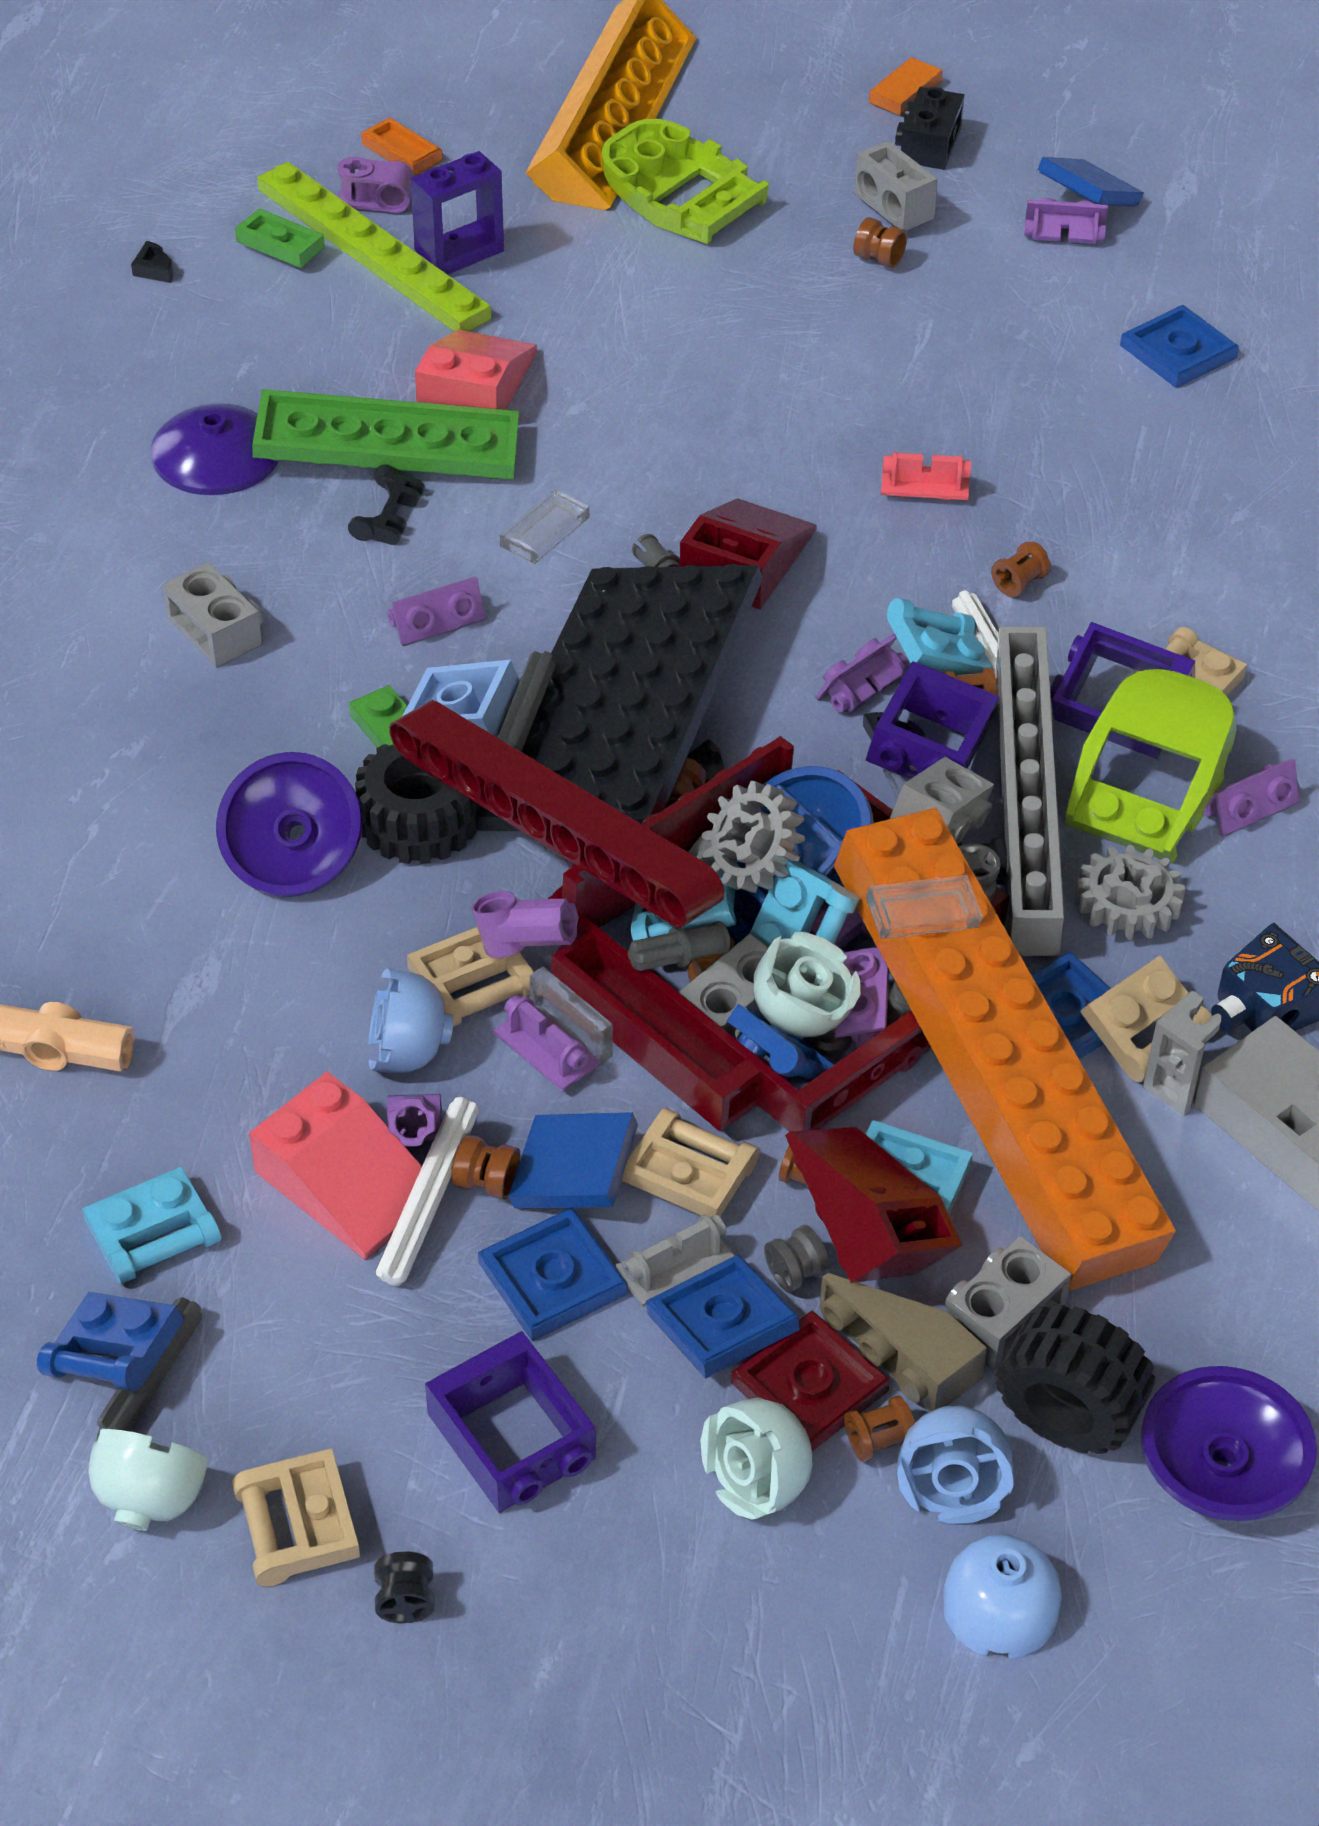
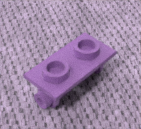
(1083, 219)
(437, 610)
(874, 662)
(1255, 797)
(870, 1010)
(544, 1044)

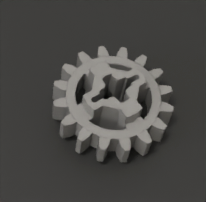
(753, 837)
(1130, 892)

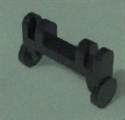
(388, 526)

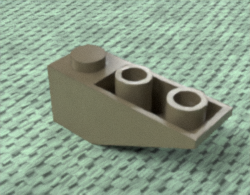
(911, 1341)

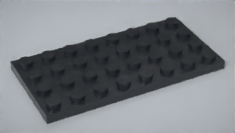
(636, 680)

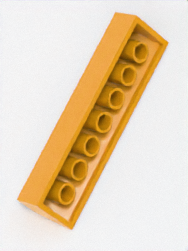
(618, 85)

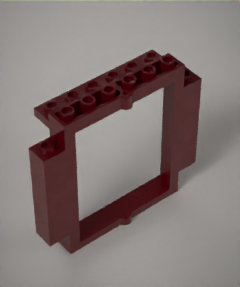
(674, 1036)

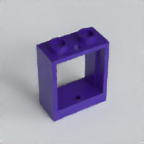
(472, 241)
(1116, 648)
(941, 701)
(490, 1377)

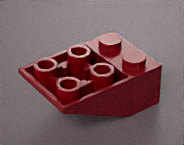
(747, 536)
(872, 1205)

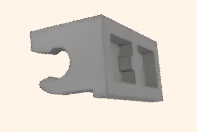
(1178, 1053)

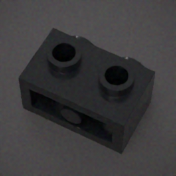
(931, 126)

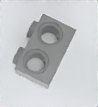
(895, 186)
(213, 614)
(952, 790)
(728, 983)
(1007, 1302)

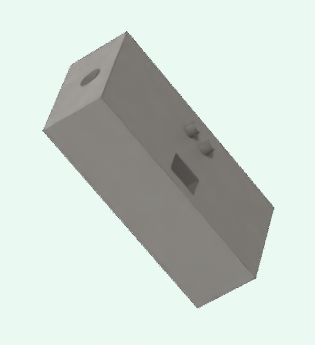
(1269, 1102)

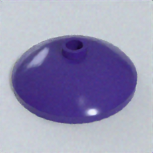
(210, 450)
(268, 803)
(1234, 1419)

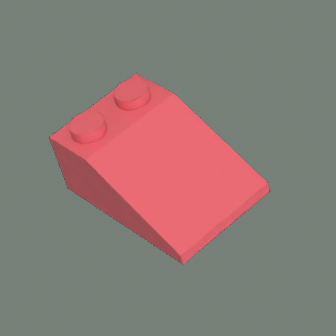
(472, 370)
(337, 1163)

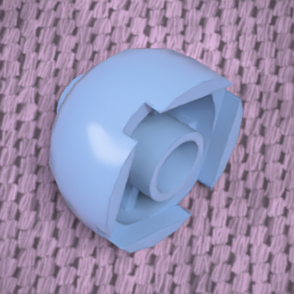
(408, 1023)
(956, 1465)
(1002, 1596)

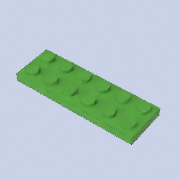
(386, 433)

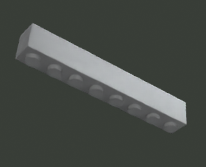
(1029, 791)

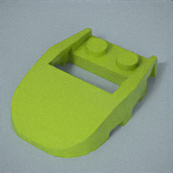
(659, 157)
(1169, 714)

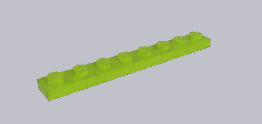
(374, 248)

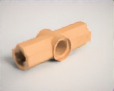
(62, 1036)

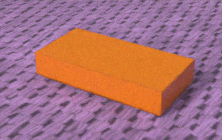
(903, 85)
(401, 144)

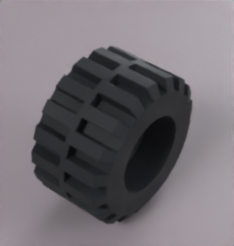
(410, 810)
(1075, 1379)

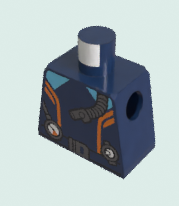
(1269, 980)

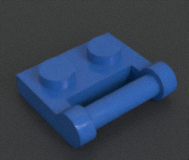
(787, 1053)
(116, 1327)

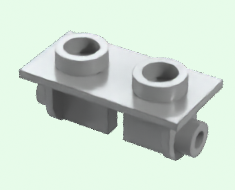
(675, 1258)

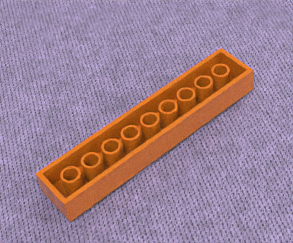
(1011, 1064)

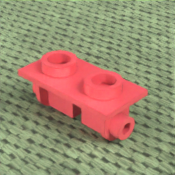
(907, 477)

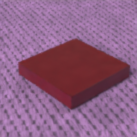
(813, 1377)

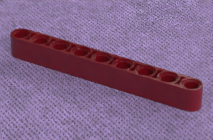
(558, 814)

